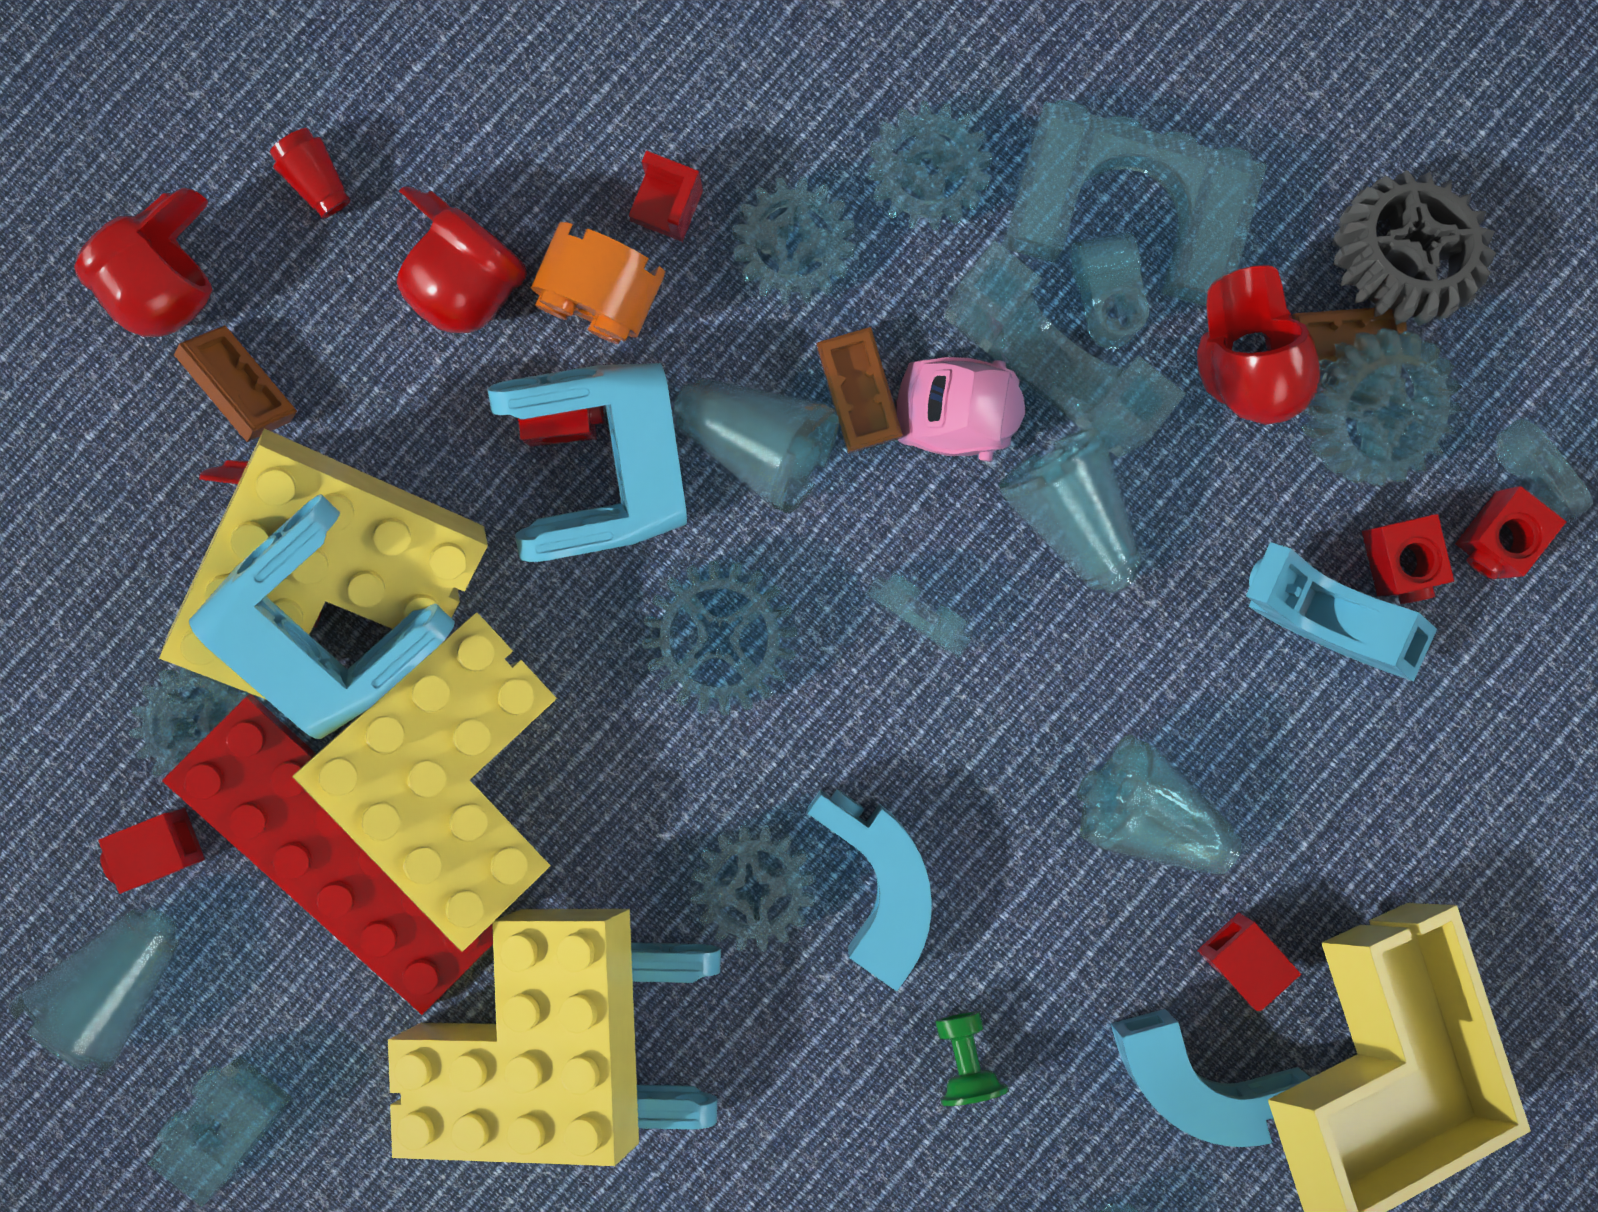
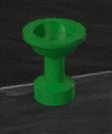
(971, 1083)

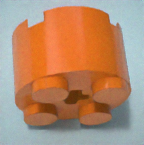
(596, 282)

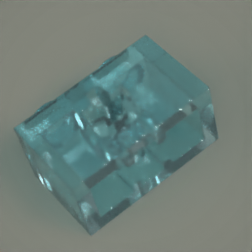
(199, 1157)

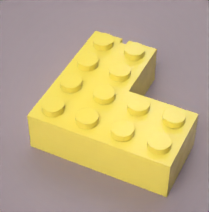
(377, 558)
(406, 788)
(553, 1069)
(1426, 1073)

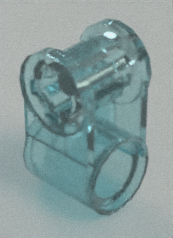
(1109, 278)

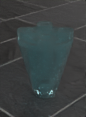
(1154, 812)

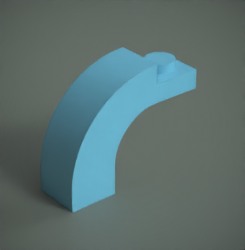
(1336, 616)
(901, 916)
(1200, 1107)

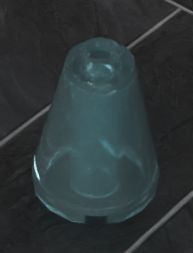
(760, 436)
(1077, 509)
(99, 992)

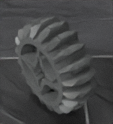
(1401, 267)

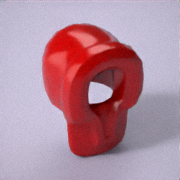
(142, 269)
(457, 270)
(1258, 385)

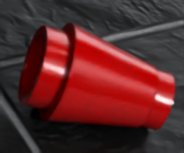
(310, 171)

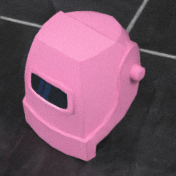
(959, 406)

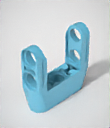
(642, 451)
(285, 660)
(674, 1104)

